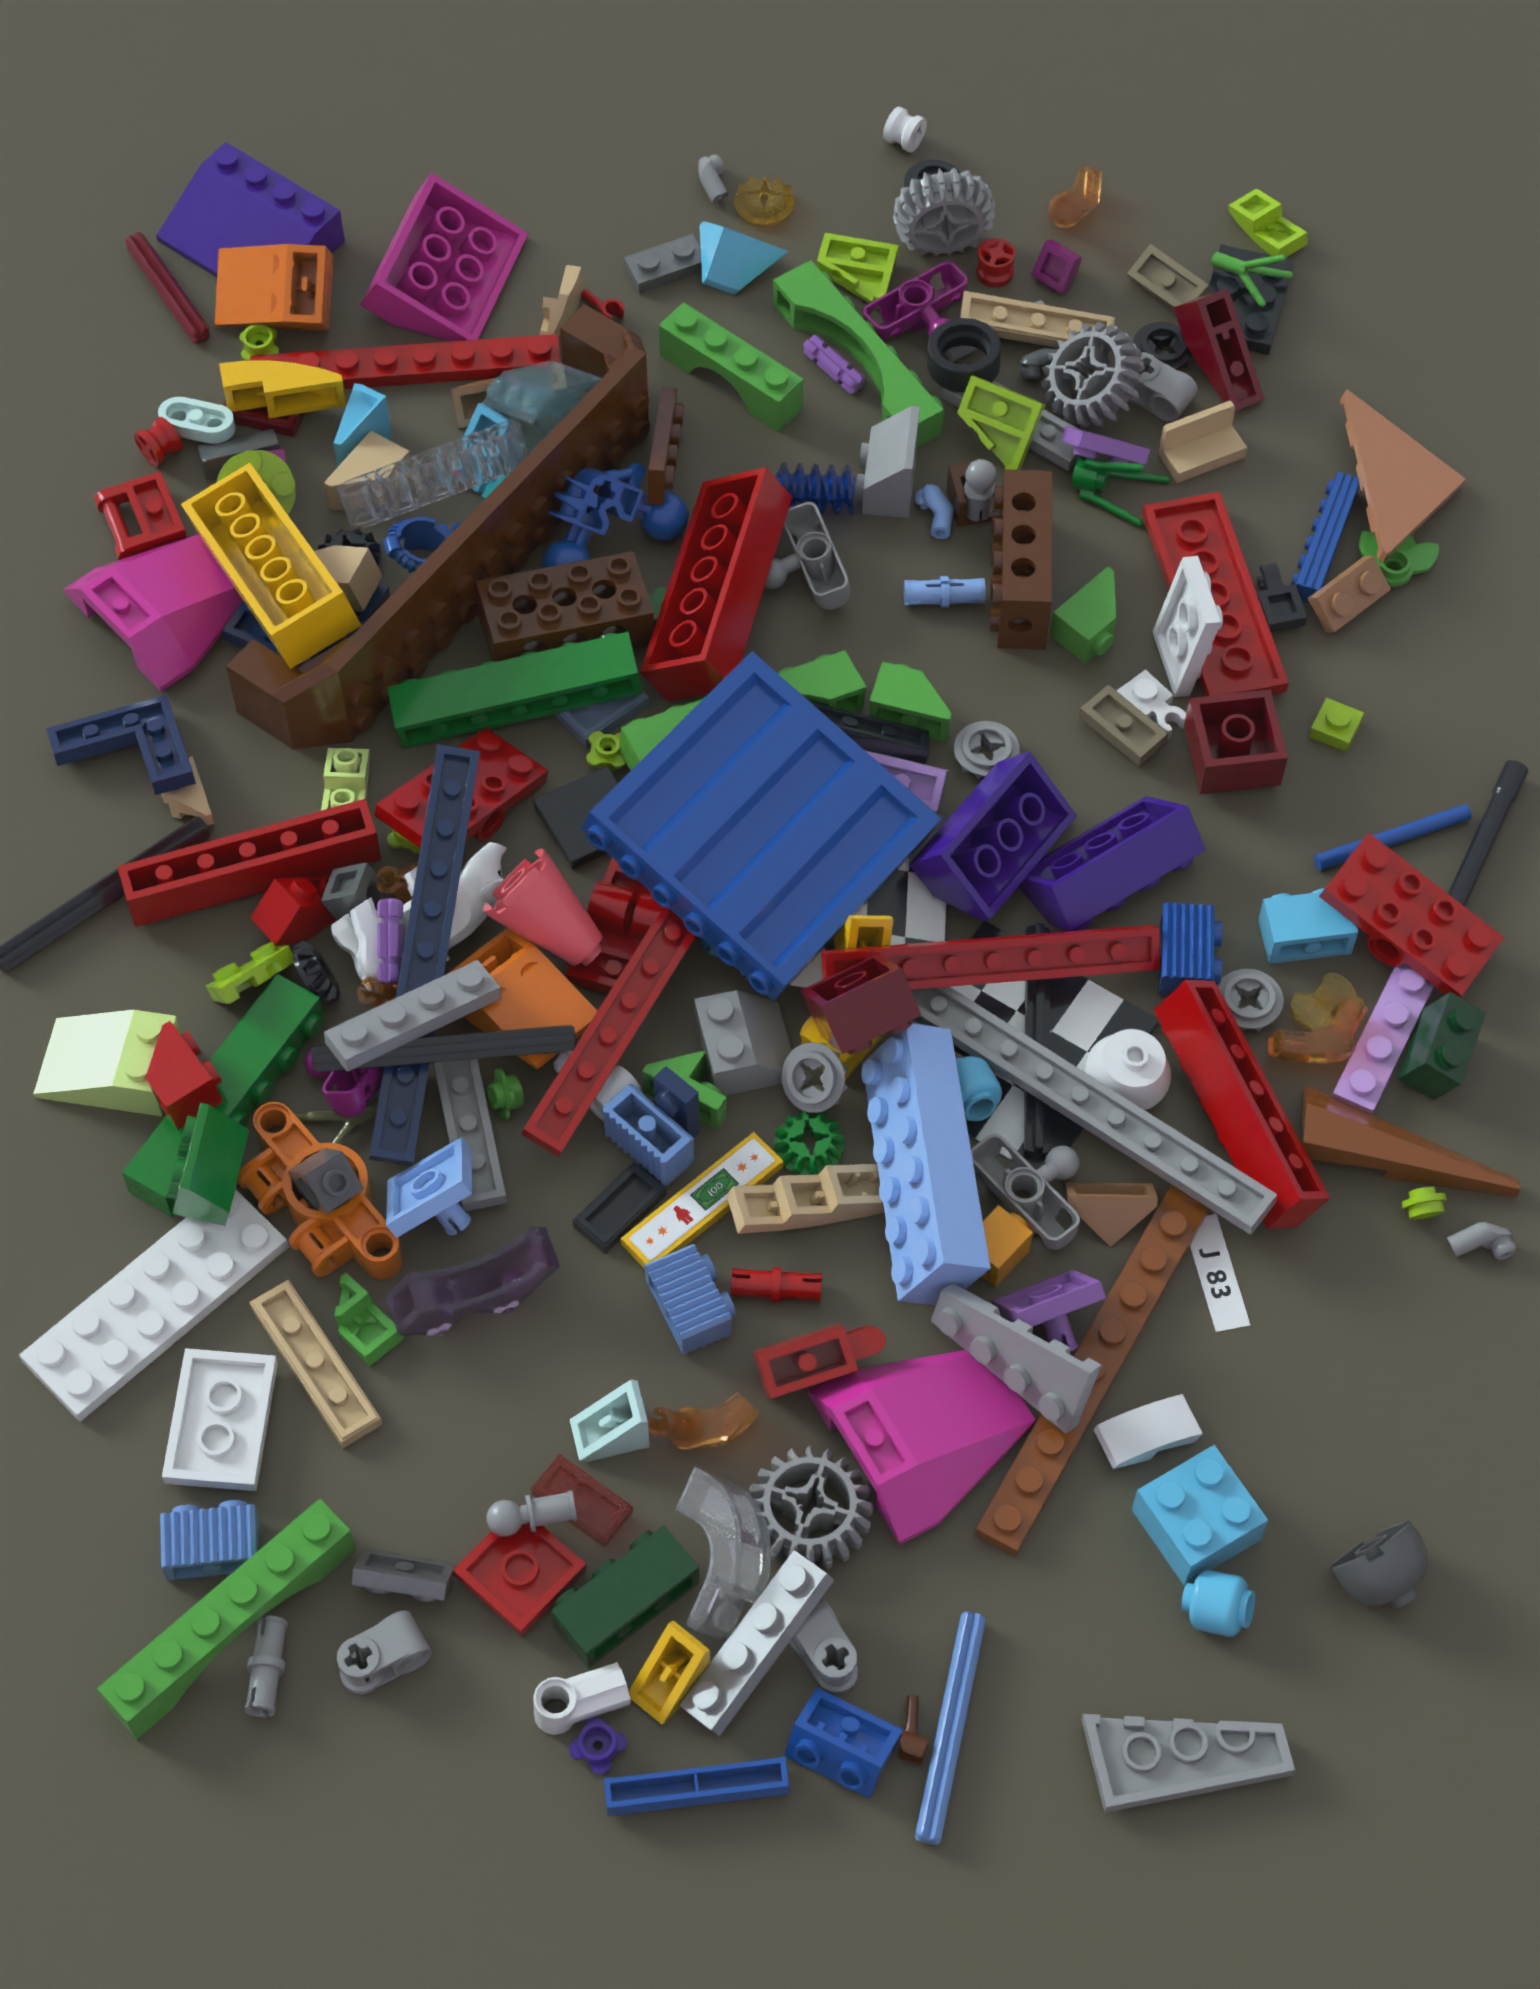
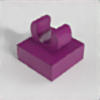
(1056, 266)

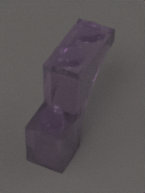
(495, 1283)

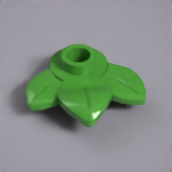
(1406, 560)

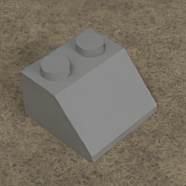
(889, 465)
(742, 1040)

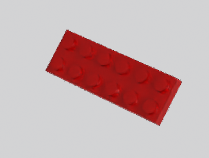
(1243, 649)

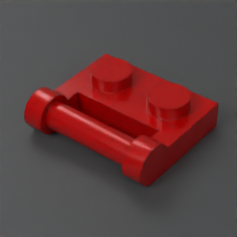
(152, 509)

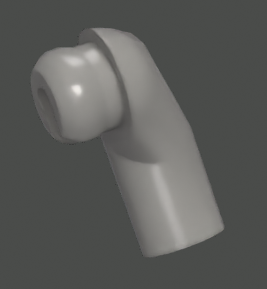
(709, 171)
(1486, 1236)

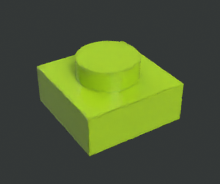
(1336, 724)

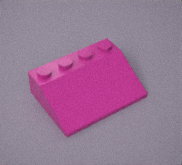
(444, 264)

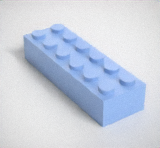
(924, 1164)

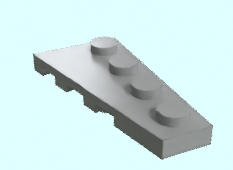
(1029, 1366)
(1180, 1758)

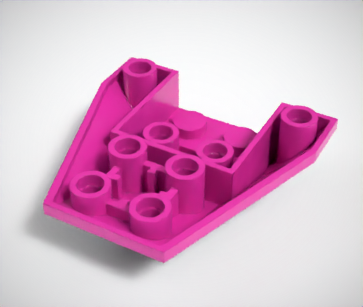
(162, 605)
(923, 1432)

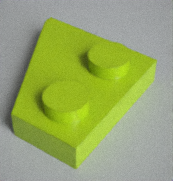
(858, 264)
(1001, 419)
(265, 963)

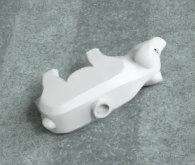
(475, 888)

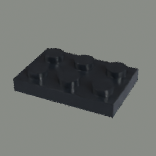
(1256, 322)

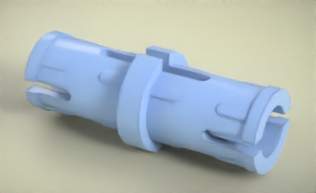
(944, 591)

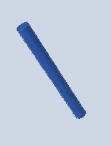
(1397, 835)

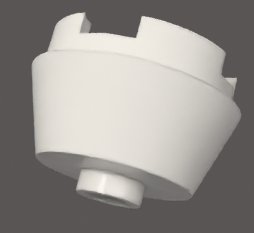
(1131, 1066)

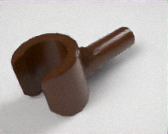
(912, 1745)

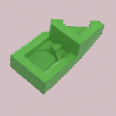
(363, 1323)

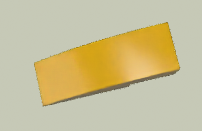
(280, 387)

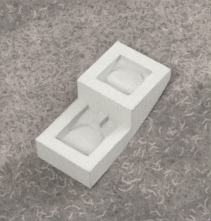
(1146, 1430)

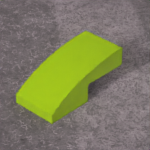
(1263, 223)

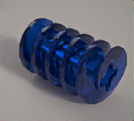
(819, 488)

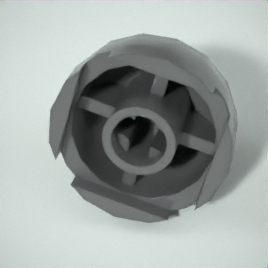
(1384, 1567)

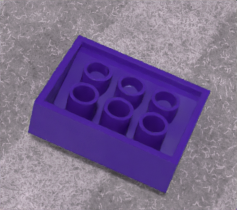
(245, 205)

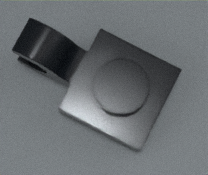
(1279, 602)

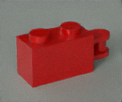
(815, 1357)

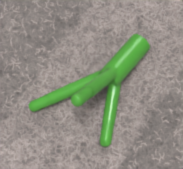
(1243, 268)

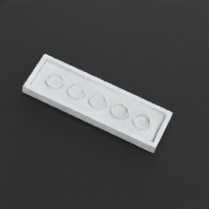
(151, 1306)

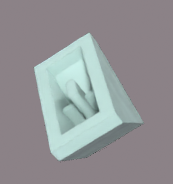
(612, 1425)

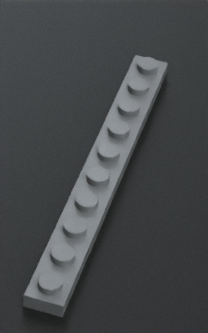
(1097, 1108)

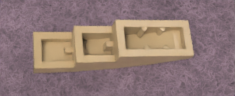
(807, 1200)

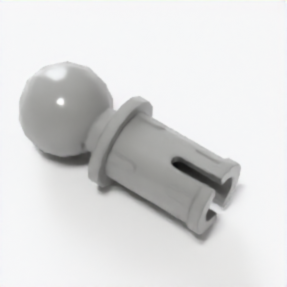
(979, 488)
(507, 1517)

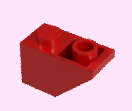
(293, 910)
(179, 1077)

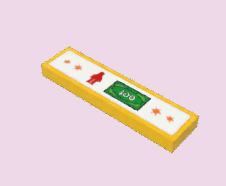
(701, 1201)

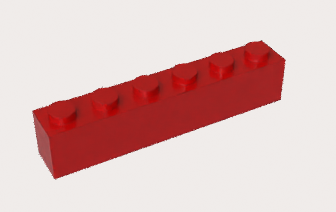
(248, 862)
(1240, 1100)

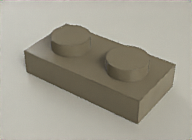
(1166, 278)
(1123, 725)

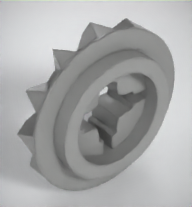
(996, 738)
(1247, 984)
(797, 1077)

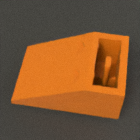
(275, 287)
(531, 991)

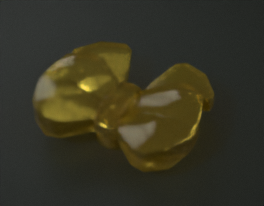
(1314, 1009)

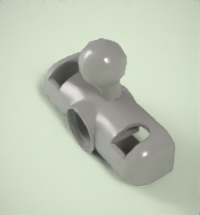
(814, 556)
(1045, 1202)

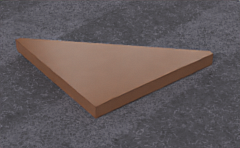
(1397, 474)

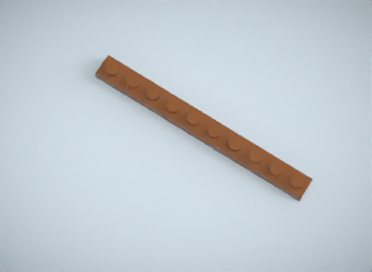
(1108, 1343)

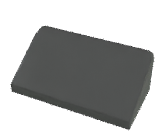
(216, 455)

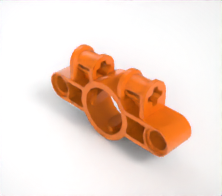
(335, 1236)

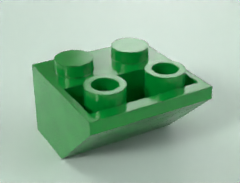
(209, 1174)

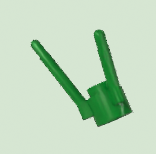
(1093, 475)

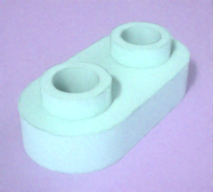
(198, 419)

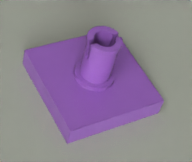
(1050, 1302)

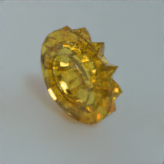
(777, 208)

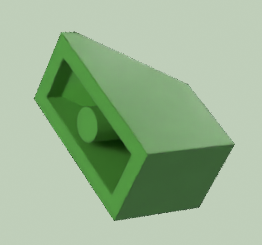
(1088, 618)
(909, 699)

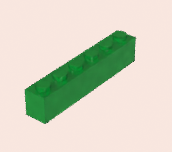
(514, 689)
(249, 1065)

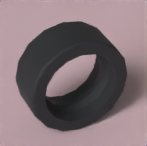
(963, 333)

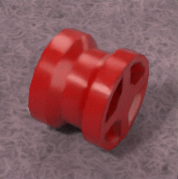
(995, 262)
(158, 441)

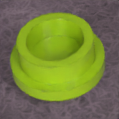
(1424, 1203)

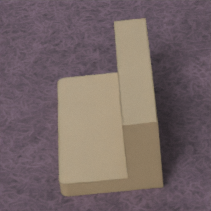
(1201, 442)

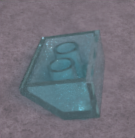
(539, 395)

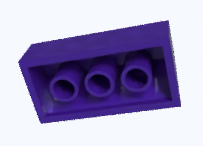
(994, 838)
(1112, 862)

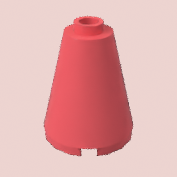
(546, 911)

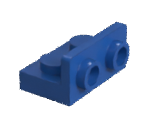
(842, 1742)

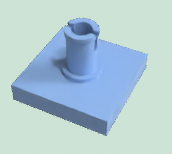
(431, 1190)

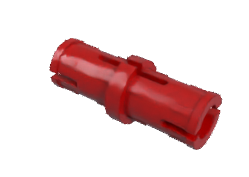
(776, 1284)

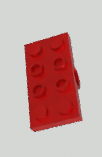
(501, 782)
(623, 915)
(1410, 918)

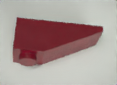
(1219, 347)

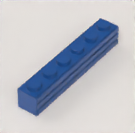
(1327, 535)
(696, 1786)

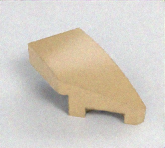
(560, 310)
(189, 799)

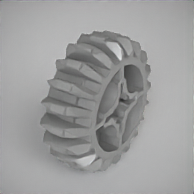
(944, 212)
(1099, 387)
(826, 1516)

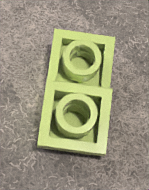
(345, 776)

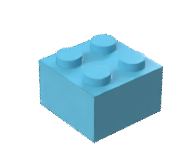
(1199, 1514)

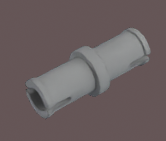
(266, 1666)

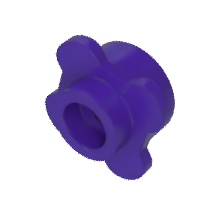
(597, 1731)

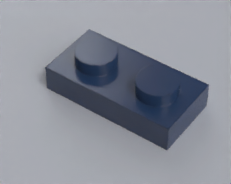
(677, 1100)

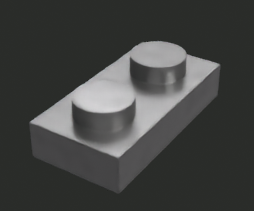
(664, 263)
(404, 1574)

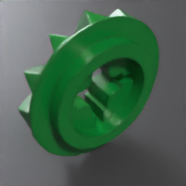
(796, 1155)

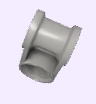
(1164, 389)
(822, 1642)
(386, 1649)

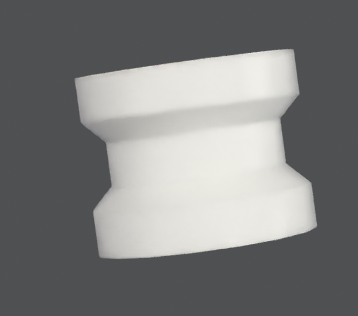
(904, 129)

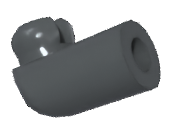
(1033, 362)

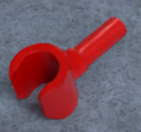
(606, 308)

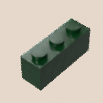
(624, 1595)

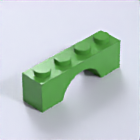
(766, 386)

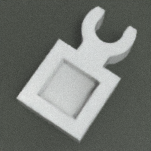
(1153, 700)

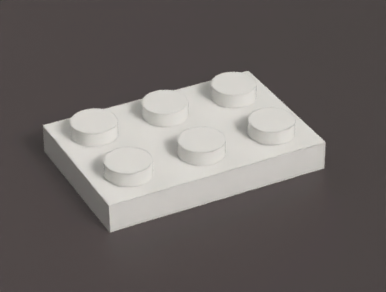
(1187, 626)
(220, 1420)

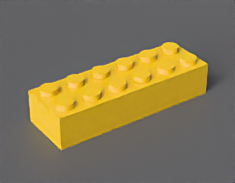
(271, 565)

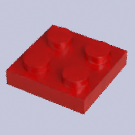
(520, 1574)

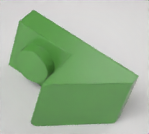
(692, 1069)

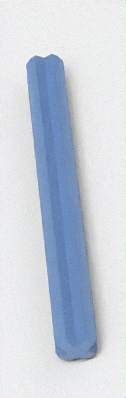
(950, 1729)

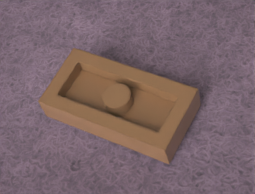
(1349, 594)

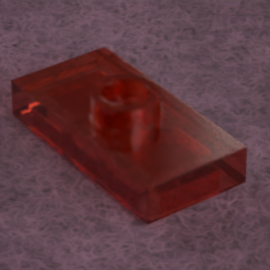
(597, 1508)

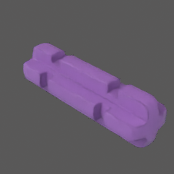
(834, 364)
(389, 940)

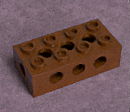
(1022, 602)
(564, 605)

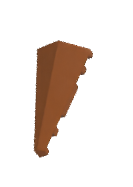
(1352, 1137)

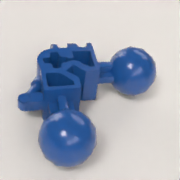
(624, 500)

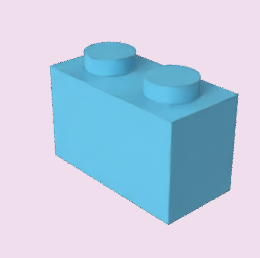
(1304, 928)

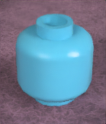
(979, 1088)
(1219, 1603)

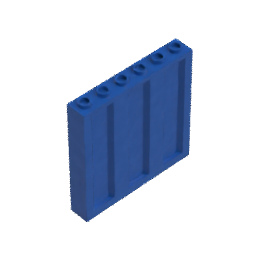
(760, 825)

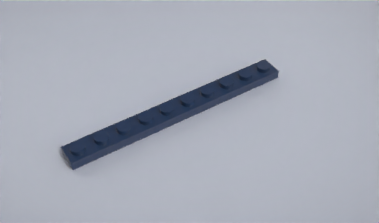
(427, 940)

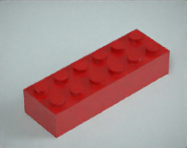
(716, 583)

